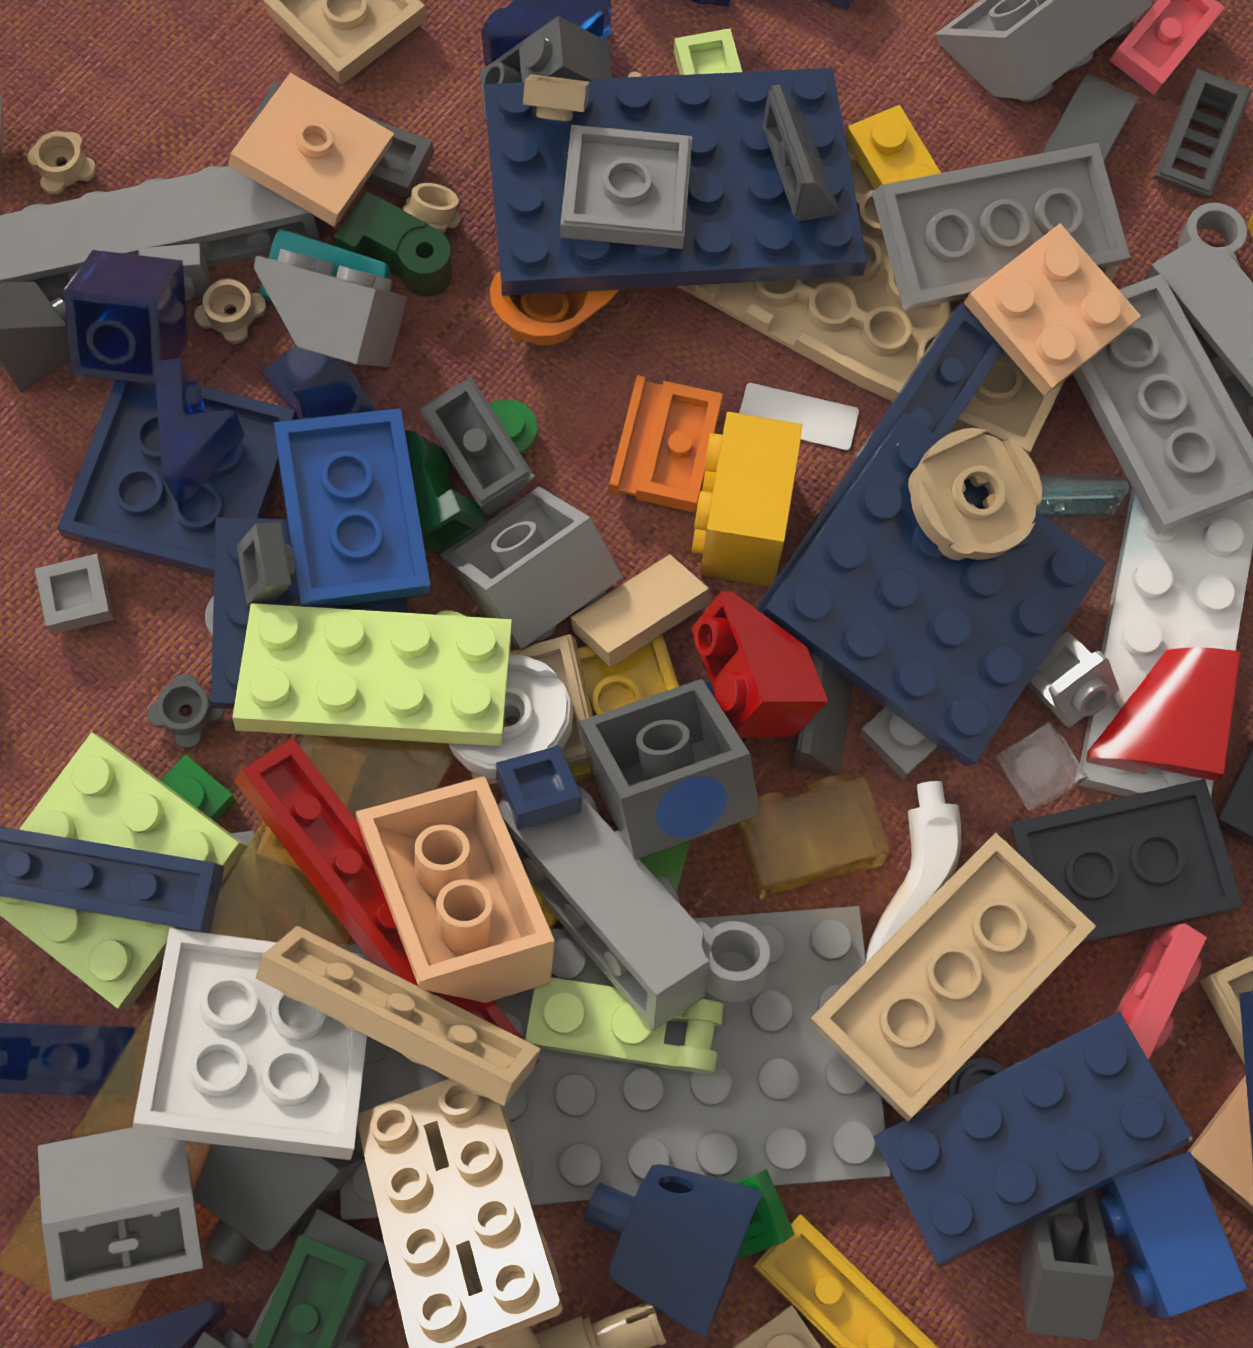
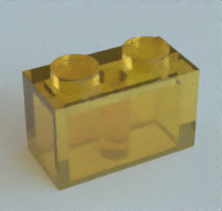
(812, 836)

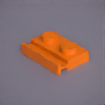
(665, 443)

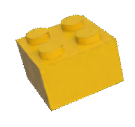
(746, 498)

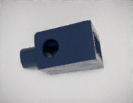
(676, 1239)

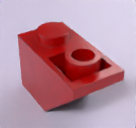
(757, 670)

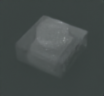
(1041, 767)

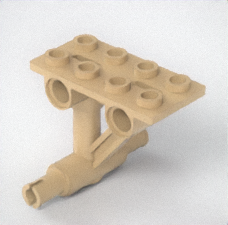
(465, 1231)

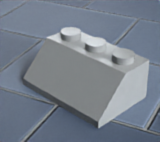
(1028, 44)

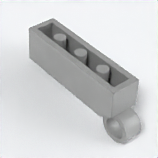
(1216, 298)
(632, 918)

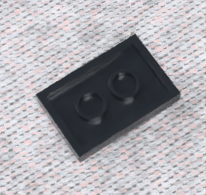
(1135, 860)

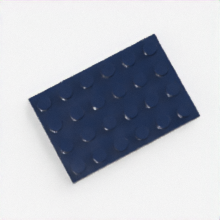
(736, 202)

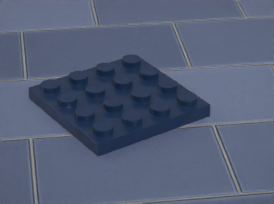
(923, 631)

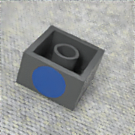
(670, 768)

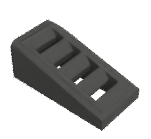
(1217, 94)

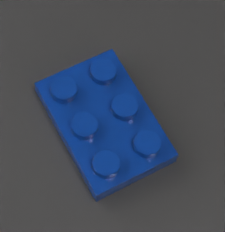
(351, 508)

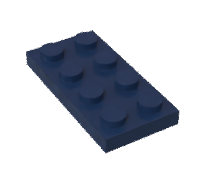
(1032, 1139)

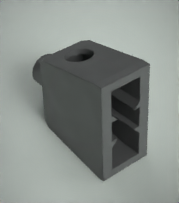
(265, 1196)

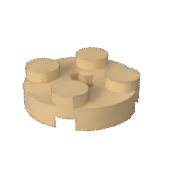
(961, 527)

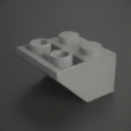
(333, 315)
(116, 1211)

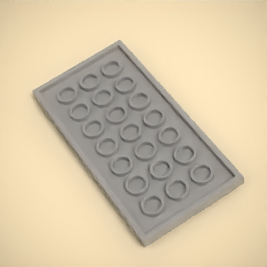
(773, 1103)

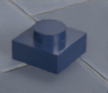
(538, 787)

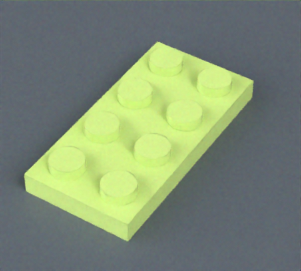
(374, 675)

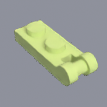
(604, 1025)

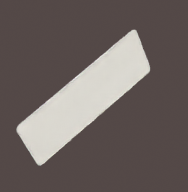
(822, 420)

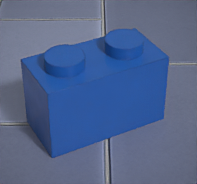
(1170, 1237)

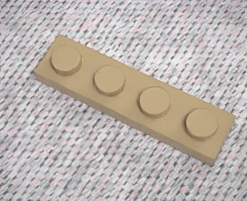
(398, 1014)

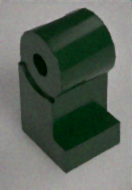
(401, 241)
(442, 511)

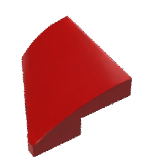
(1175, 717)

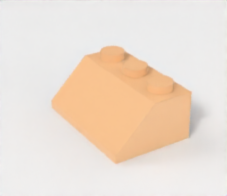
(459, 893)

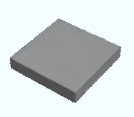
(626, 187)

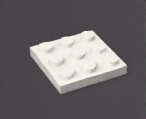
(244, 1060)

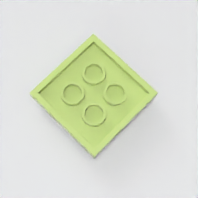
(116, 803)

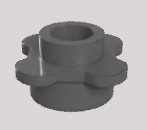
(167, 711)

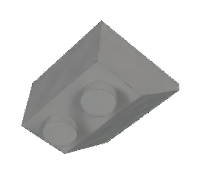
(534, 565)

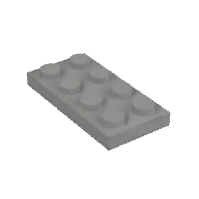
(969, 223)
(1168, 414)

